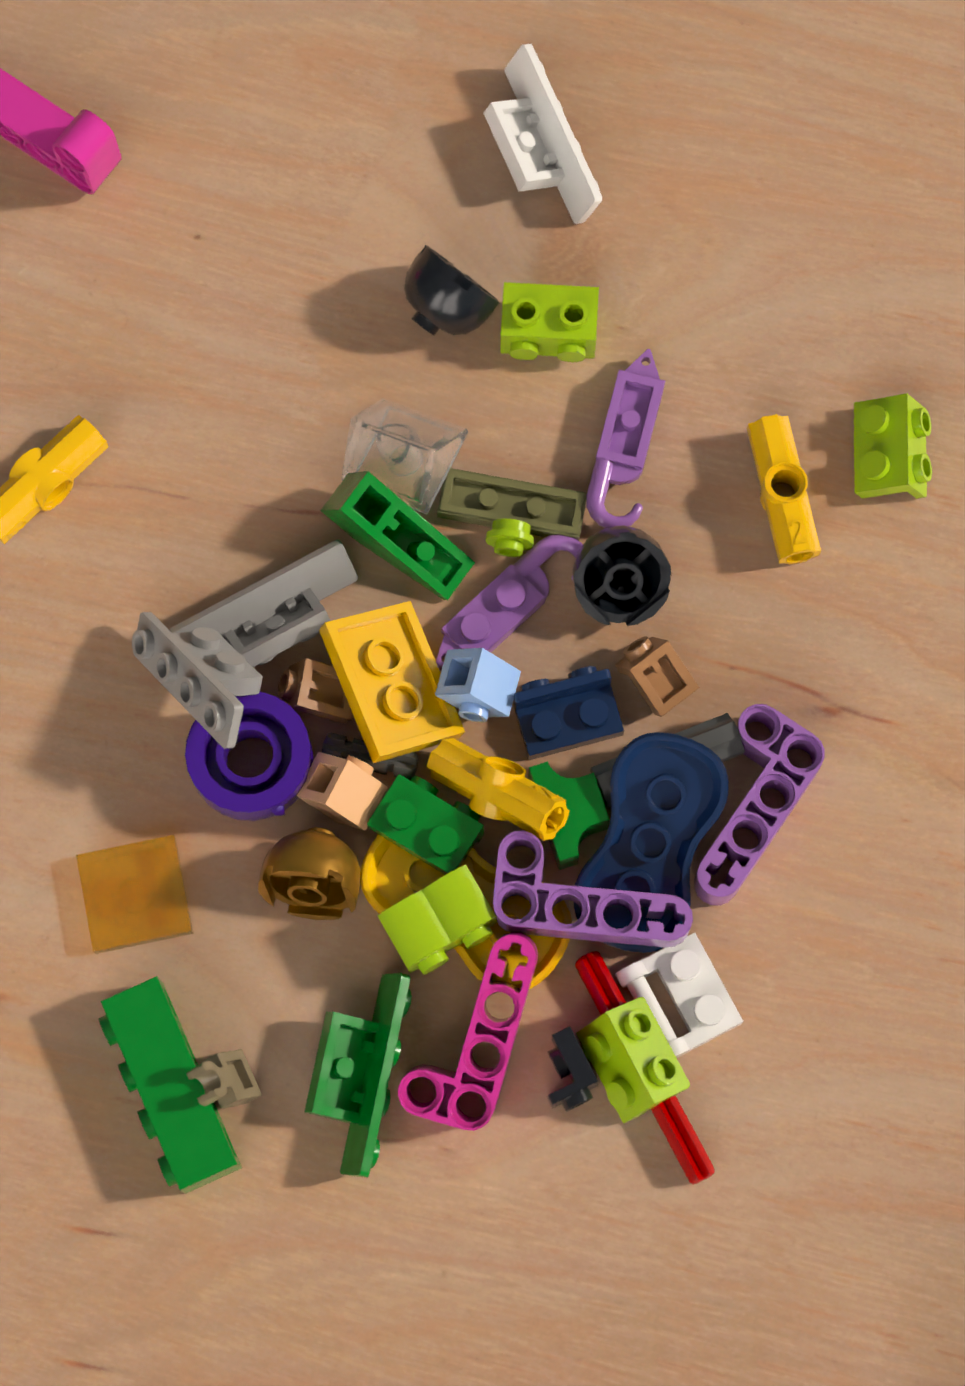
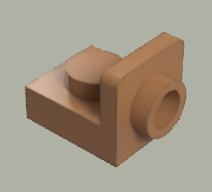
(657, 673)
(314, 690)

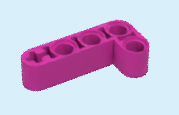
(74, 148)
(481, 1029)

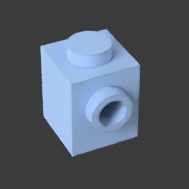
(477, 684)

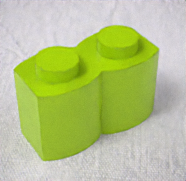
(438, 920)

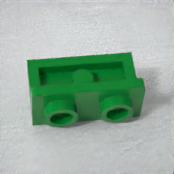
(426, 824)

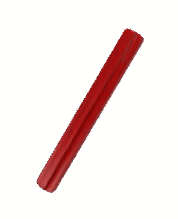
(669, 1112)

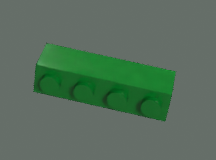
(157, 1066)

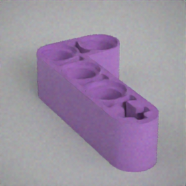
(752, 812)
(592, 902)

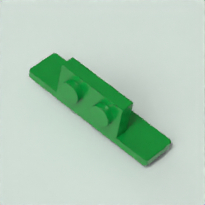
(355, 1071)

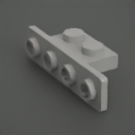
(279, 607)
(199, 672)

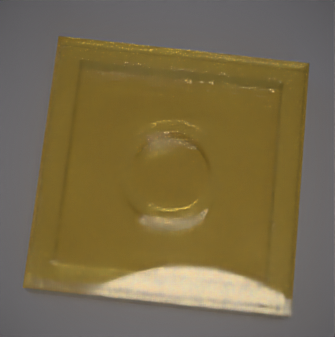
(134, 894)

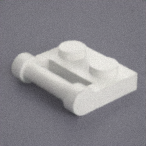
(693, 989)

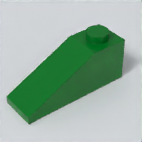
(397, 533)

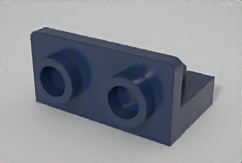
(567, 712)

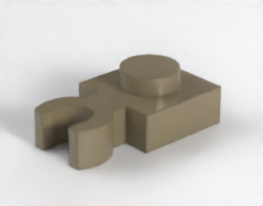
(226, 1079)

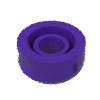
(265, 794)

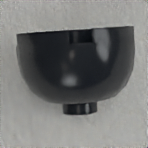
(445, 295)
(621, 576)

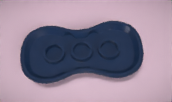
(662, 806)

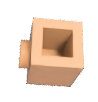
(342, 789)

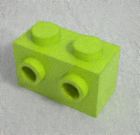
(549, 321)

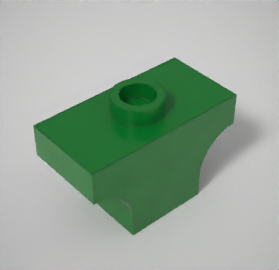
(586, 811)

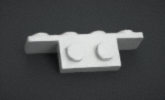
(539, 139)

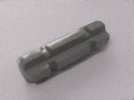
(340, 747)

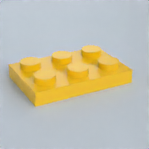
(390, 681)

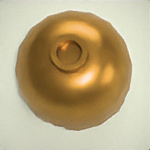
(311, 874)

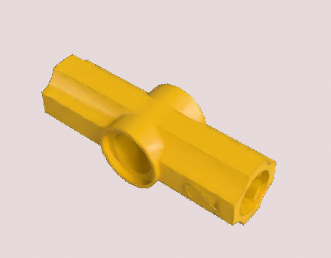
(47, 475)
(789, 516)
(498, 788)

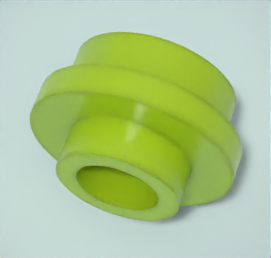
(510, 537)

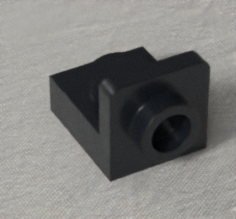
(571, 1061)

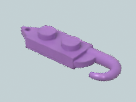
(625, 437)
(505, 601)

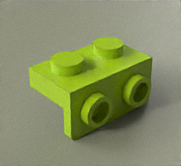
(891, 447)
(632, 1059)

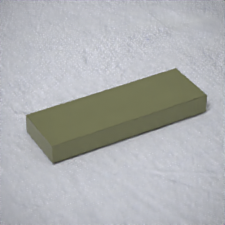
(484, 498)

